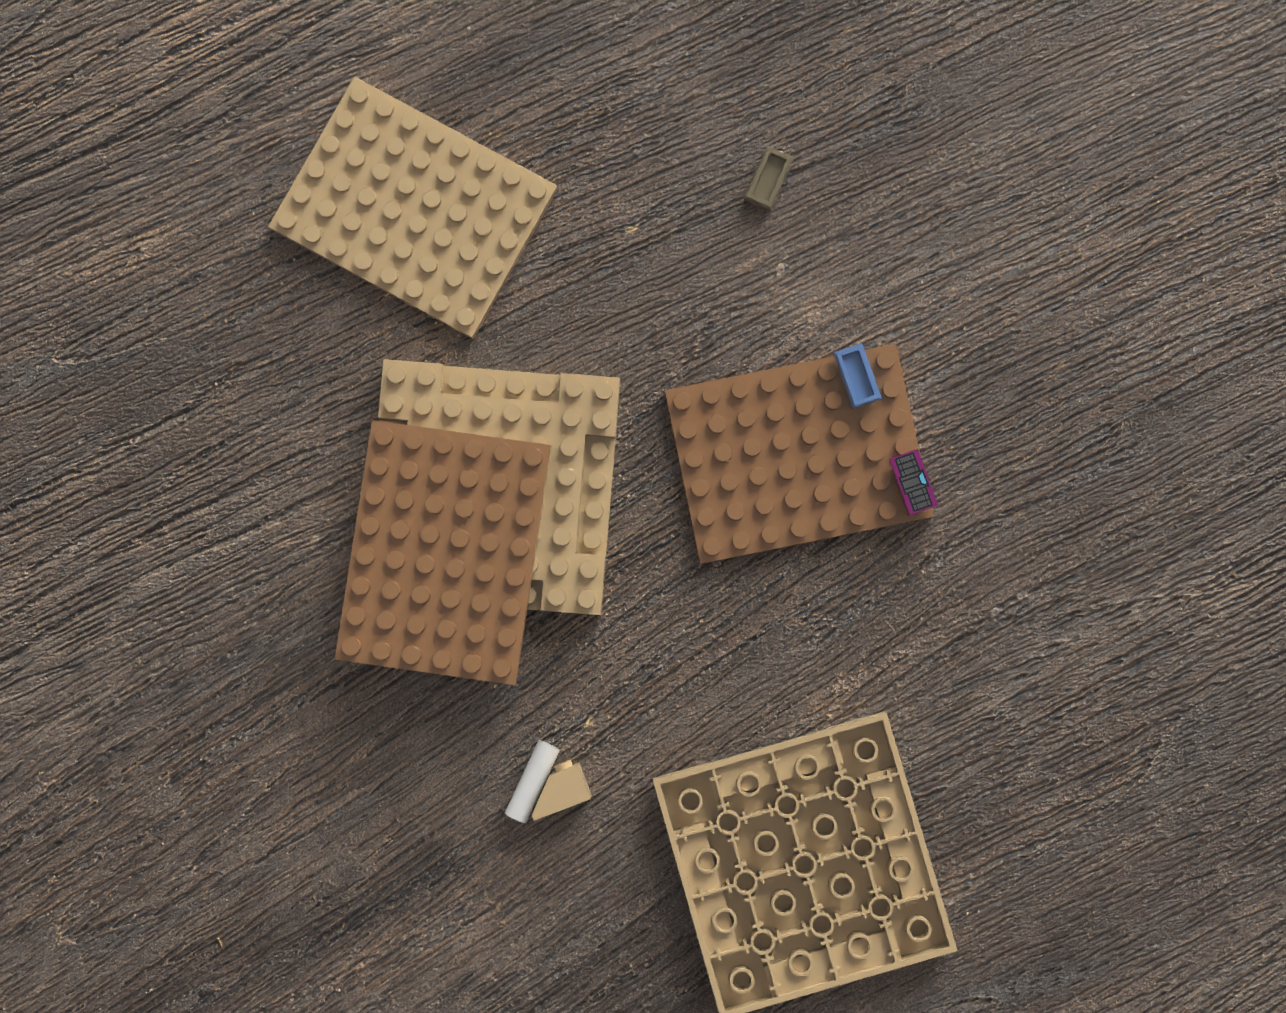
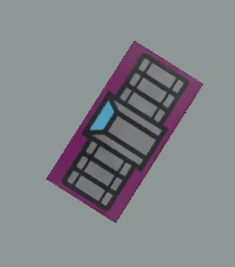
(913, 482)

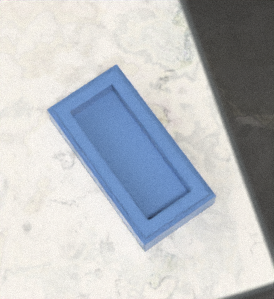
(857, 376)

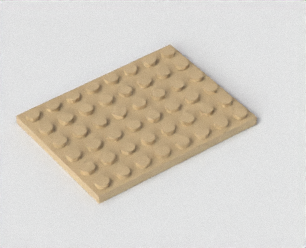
(413, 207)

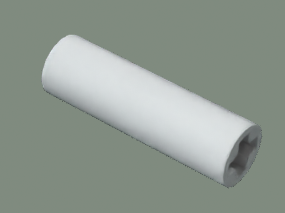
(532, 781)

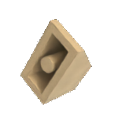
(562, 790)

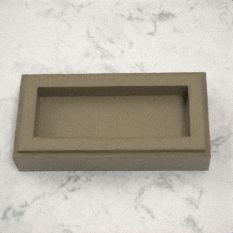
(768, 178)

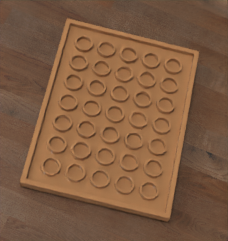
(786, 457)
(443, 552)

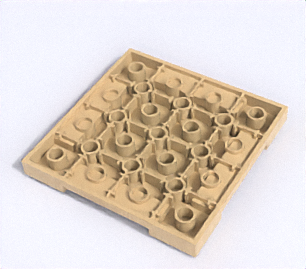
(563, 411)
(804, 865)

